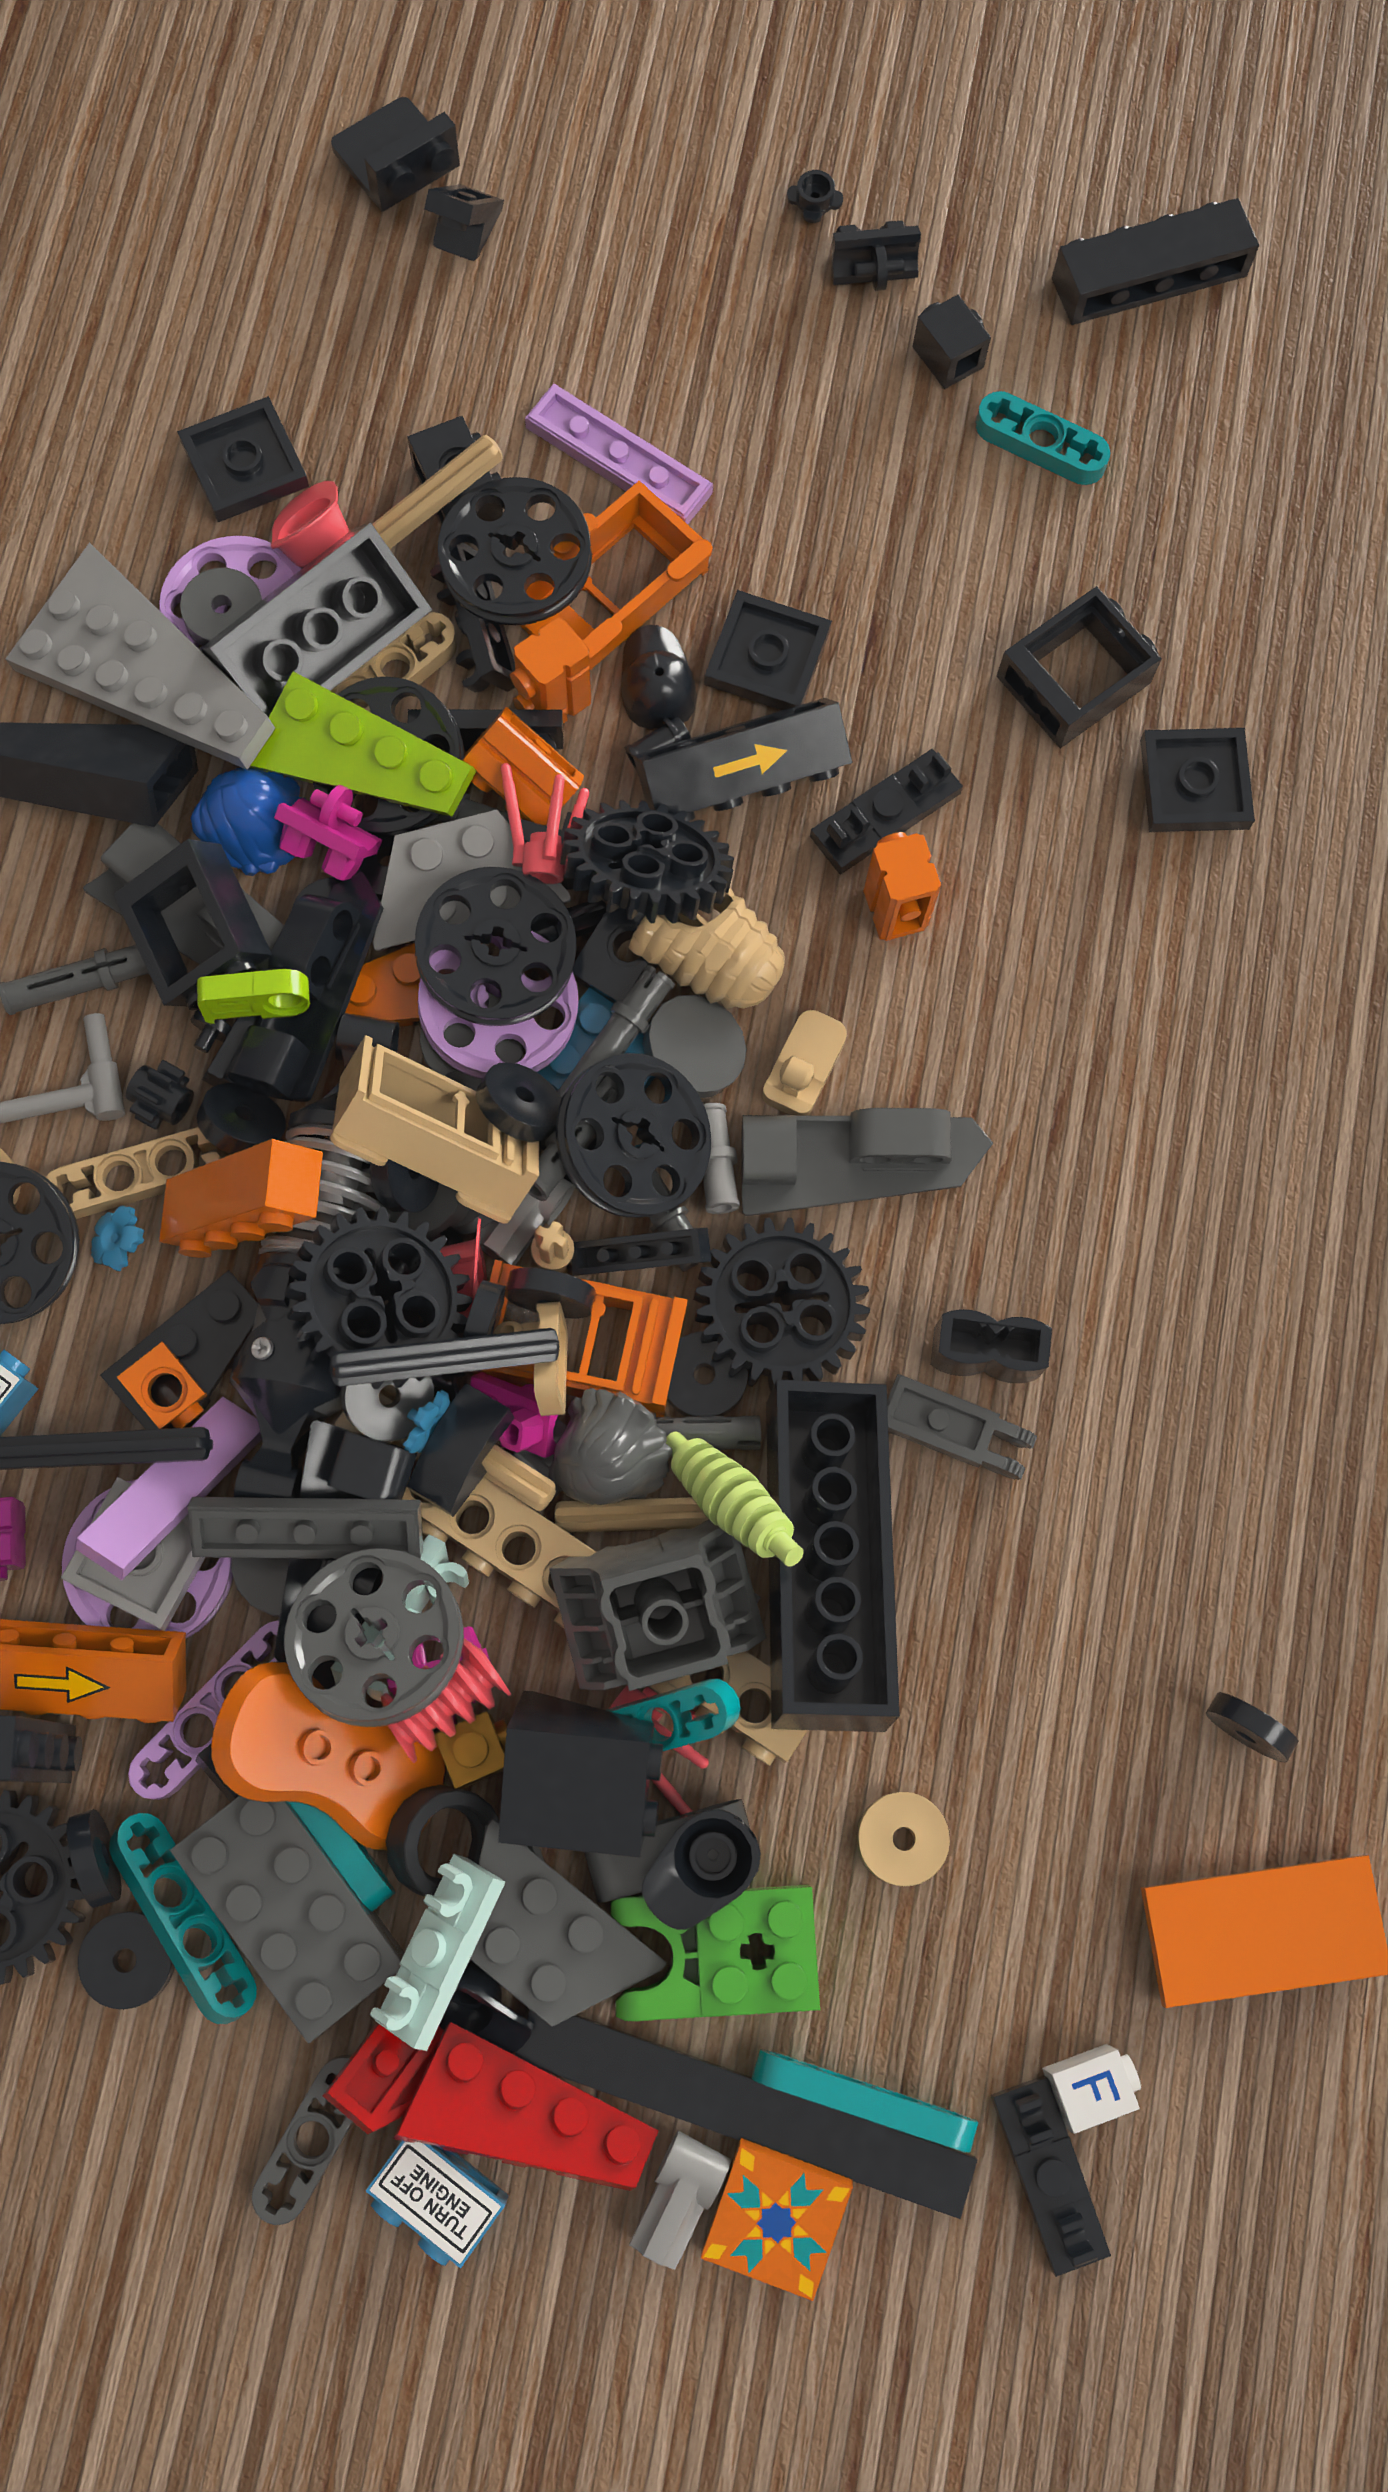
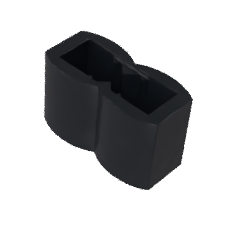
(1003, 1349)

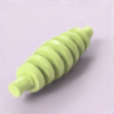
(733, 1499)

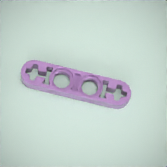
(205, 1701)

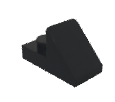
(463, 218)

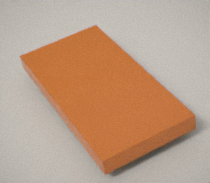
(1265, 1931)

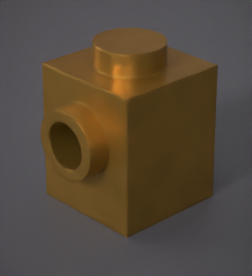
(474, 1750)

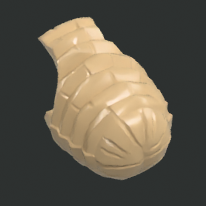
(724, 958)

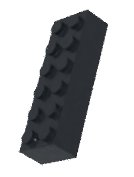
(837, 1605)

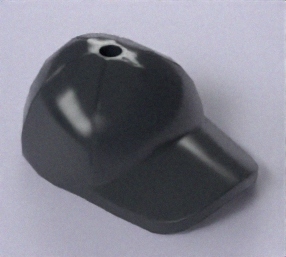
(650, 696)
(688, 1893)
(480, 2010)

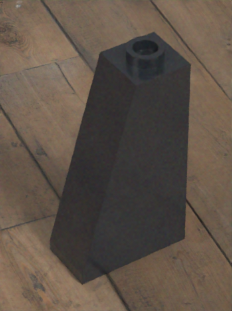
(95, 768)

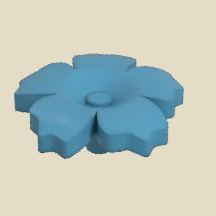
(116, 1238)
(426, 1421)

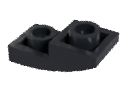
(455, 1451)

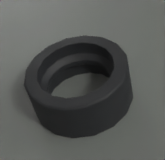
(412, 1817)

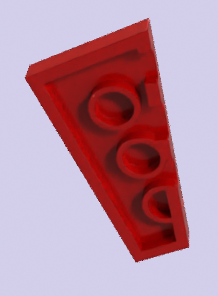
(514, 2112)

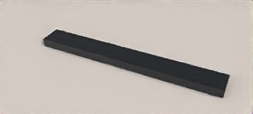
(748, 2110)

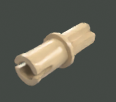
(552, 1248)

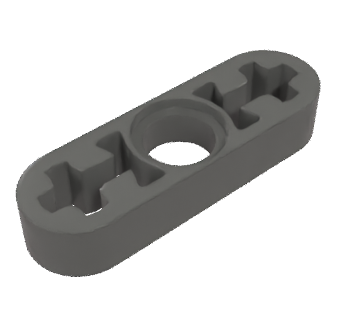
(276, 2171)

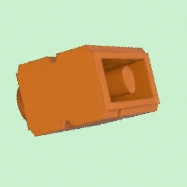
(552, 671)
(531, 763)
(901, 885)

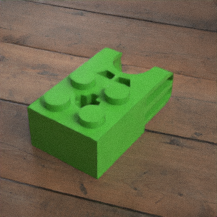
(707, 1966)

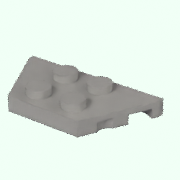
(432, 856)

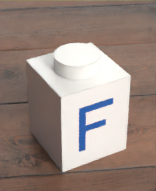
(1094, 2087)

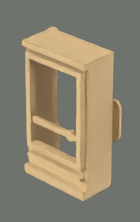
(433, 1127)

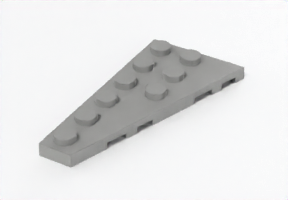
(125, 656)

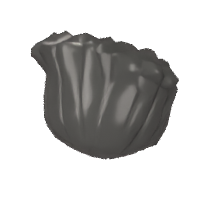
(609, 1450)

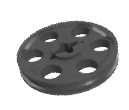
(366, 1664)

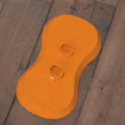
(283, 1748)

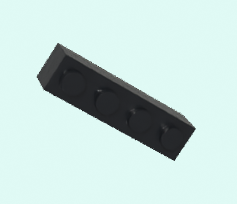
(641, 1251)

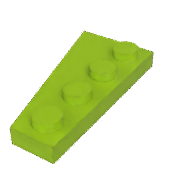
(340, 743)

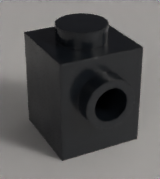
(951, 340)

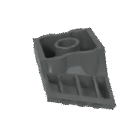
(657, 1608)

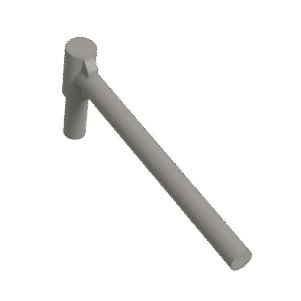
(98, 1090)

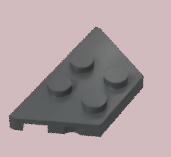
(551, 1939)

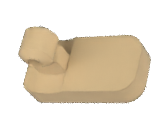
(804, 1063)
(548, 1376)

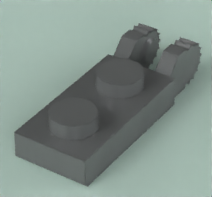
(953, 1426)

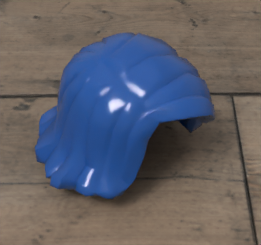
(240, 816)

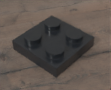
(243, 459)
(767, 652)
(1197, 780)

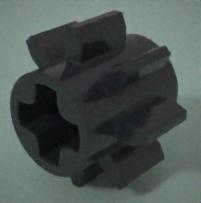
(159, 1094)

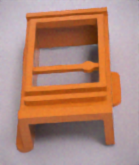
(666, 532)
(647, 1351)

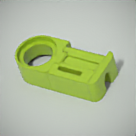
(253, 994)

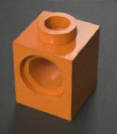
(143, 1373)

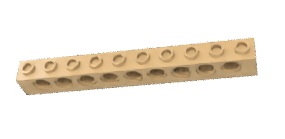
(531, 1583)

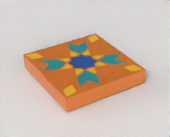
(777, 2219)

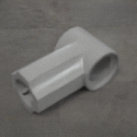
(511, 1240)
(684, 2187)

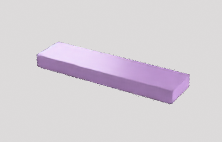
(616, 452)
(162, 1493)

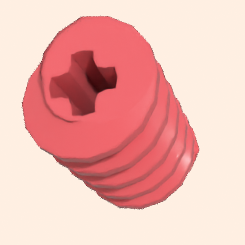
(470, 1682)

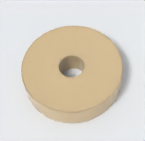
(929, 1842)

